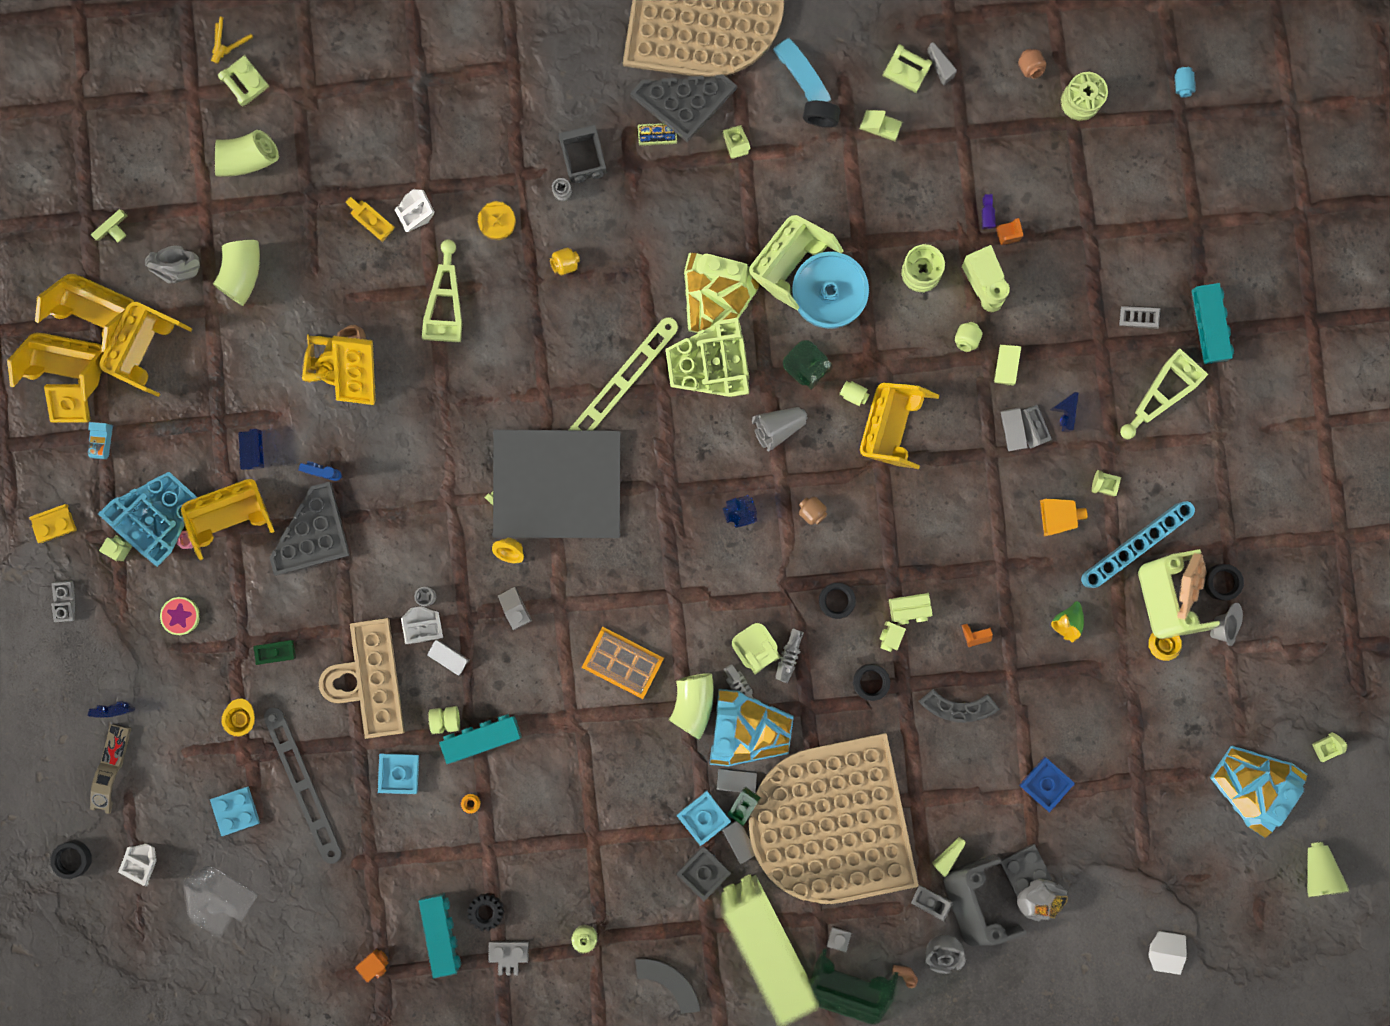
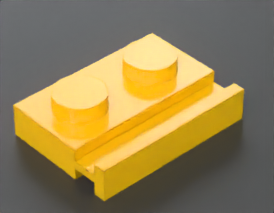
(52, 523)

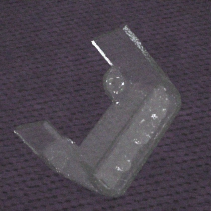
(215, 899)

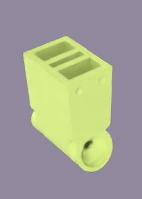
(986, 278)

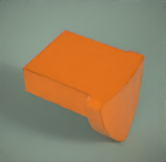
(976, 637)

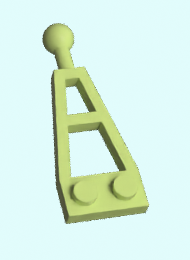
(444, 330)
(1184, 368)

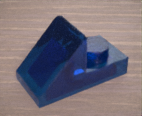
(1069, 408)

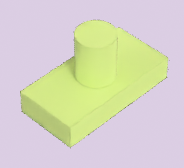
(111, 227)

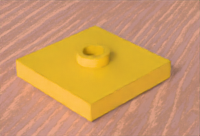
(66, 403)

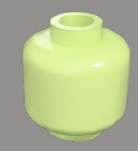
(968, 336)
(587, 932)

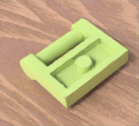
(905, 74)
(248, 76)

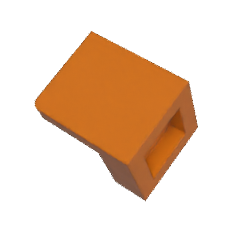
(1010, 232)

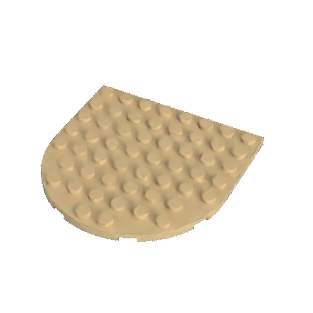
(700, 35)
(834, 823)

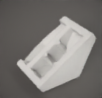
(414, 210)
(421, 625)
(139, 863)
(1168, 952)

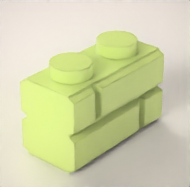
(910, 607)

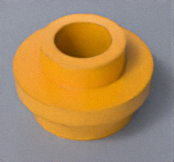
(464, 803)

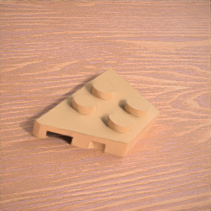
(1192, 582)

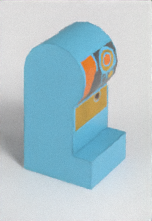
(99, 440)

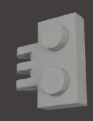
(508, 955)

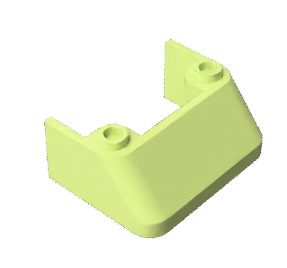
(786, 251)
(1162, 599)

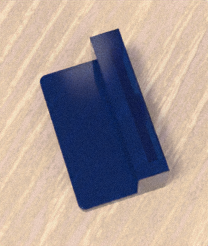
(251, 449)

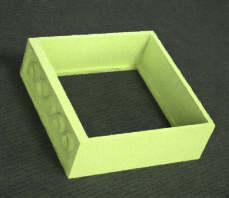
(767, 949)

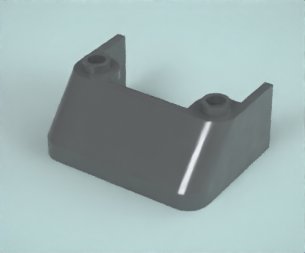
(960, 890)

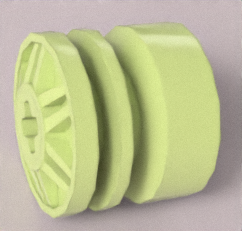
(1075, 101)
(921, 258)

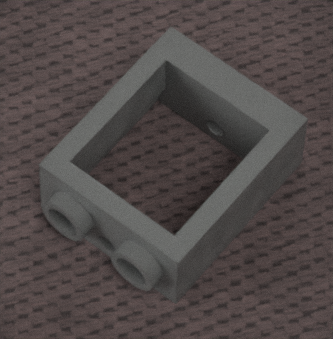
(577, 136)

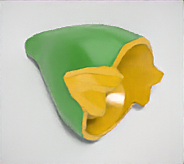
(1069, 622)

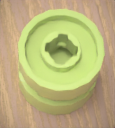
(444, 720)

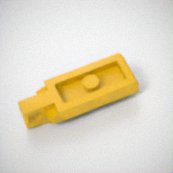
(370, 219)

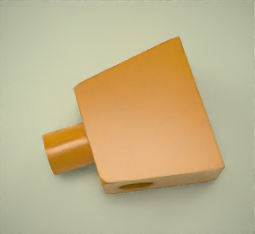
(1060, 515)

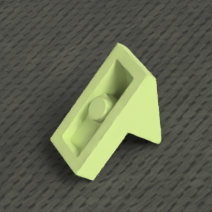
(881, 125)
(736, 141)

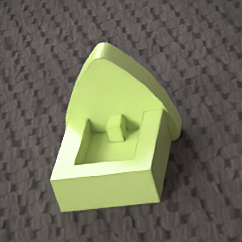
(1105, 483)
(1329, 747)

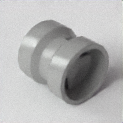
(562, 193)
(425, 596)

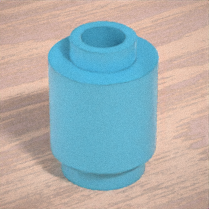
(1185, 81)

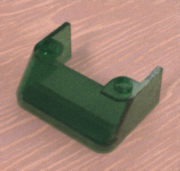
(851, 995)

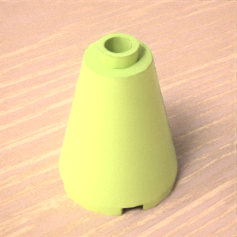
(1323, 872)

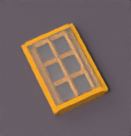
(622, 662)

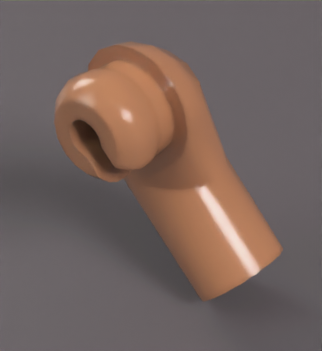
(907, 974)

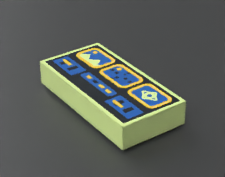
(656, 134)

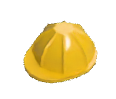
(508, 550)
(238, 717)

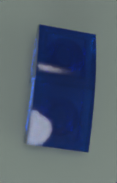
(118, 709)

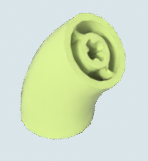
(244, 154)
(239, 269)
(693, 703)

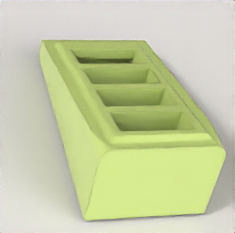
(948, 857)

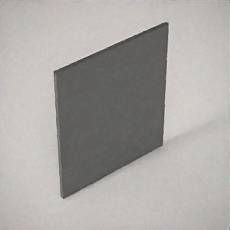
(556, 484)

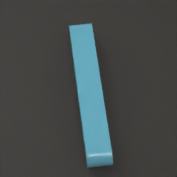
(1146, 543)

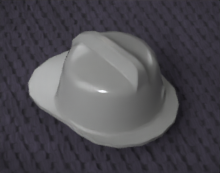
(1229, 624)

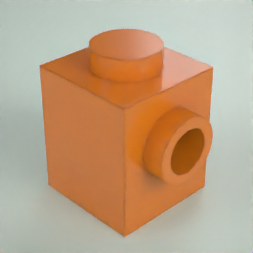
(373, 965)

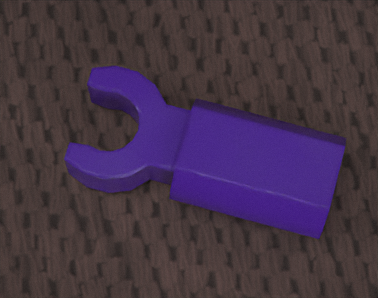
(988, 212)

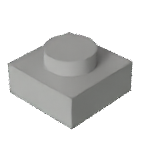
(839, 939)

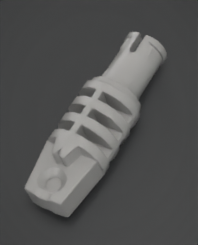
(785, 667)
(737, 681)

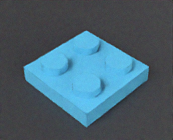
(398, 773)
(235, 811)
(703, 818)

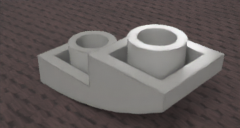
(1014, 429)
(64, 601)

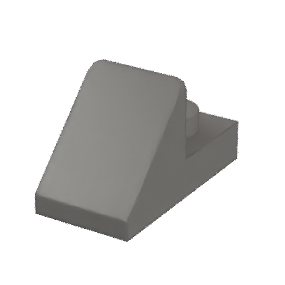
(932, 902)

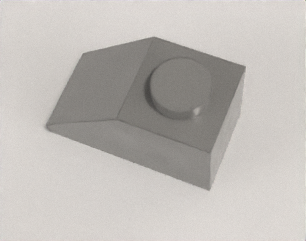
(514, 608)

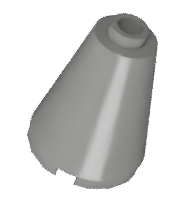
(778, 426)

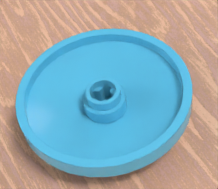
(830, 290)

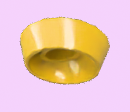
(1166, 648)

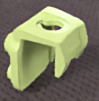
(755, 647)

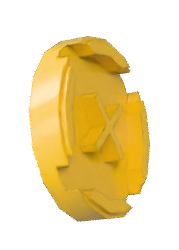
(496, 220)

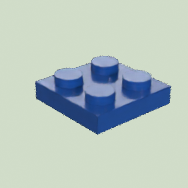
(1046, 784)

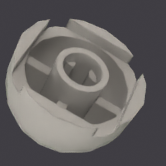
(944, 954)

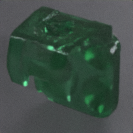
(806, 364)

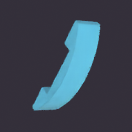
(802, 71)

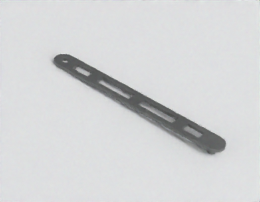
(275, 718)

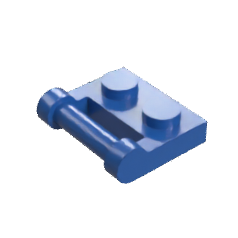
(317, 470)

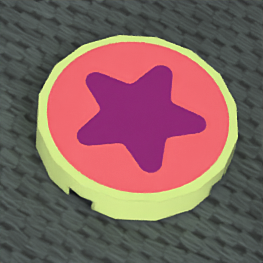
(179, 616)

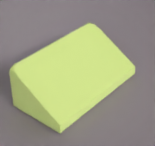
(1007, 364)

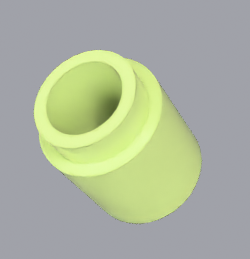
(854, 393)

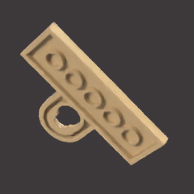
(375, 677)

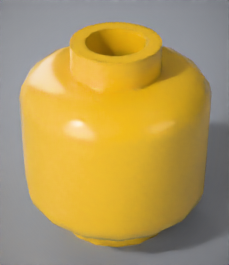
(564, 261)

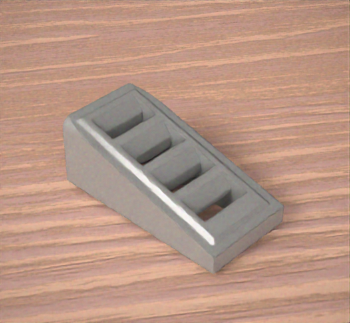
(943, 66)
(1156, 311)

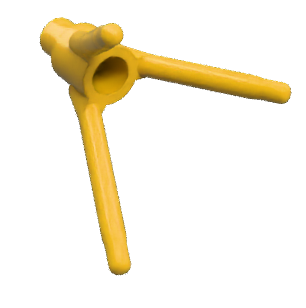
(219, 49)

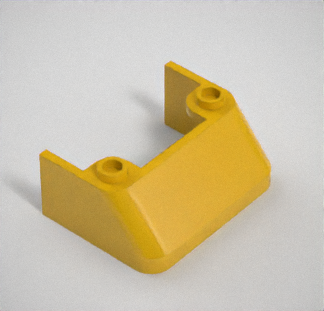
(86, 300)
(131, 342)
(57, 356)
(888, 421)
(221, 510)

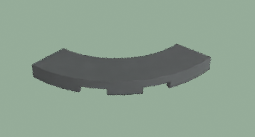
(957, 711)
(672, 979)

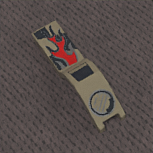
(108, 768)

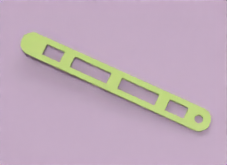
(620, 381)

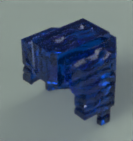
(740, 511)

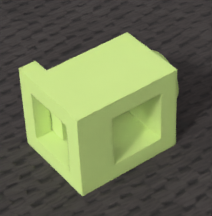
(116, 548)
(891, 637)

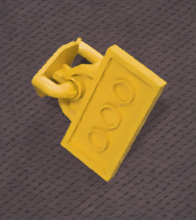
(345, 364)

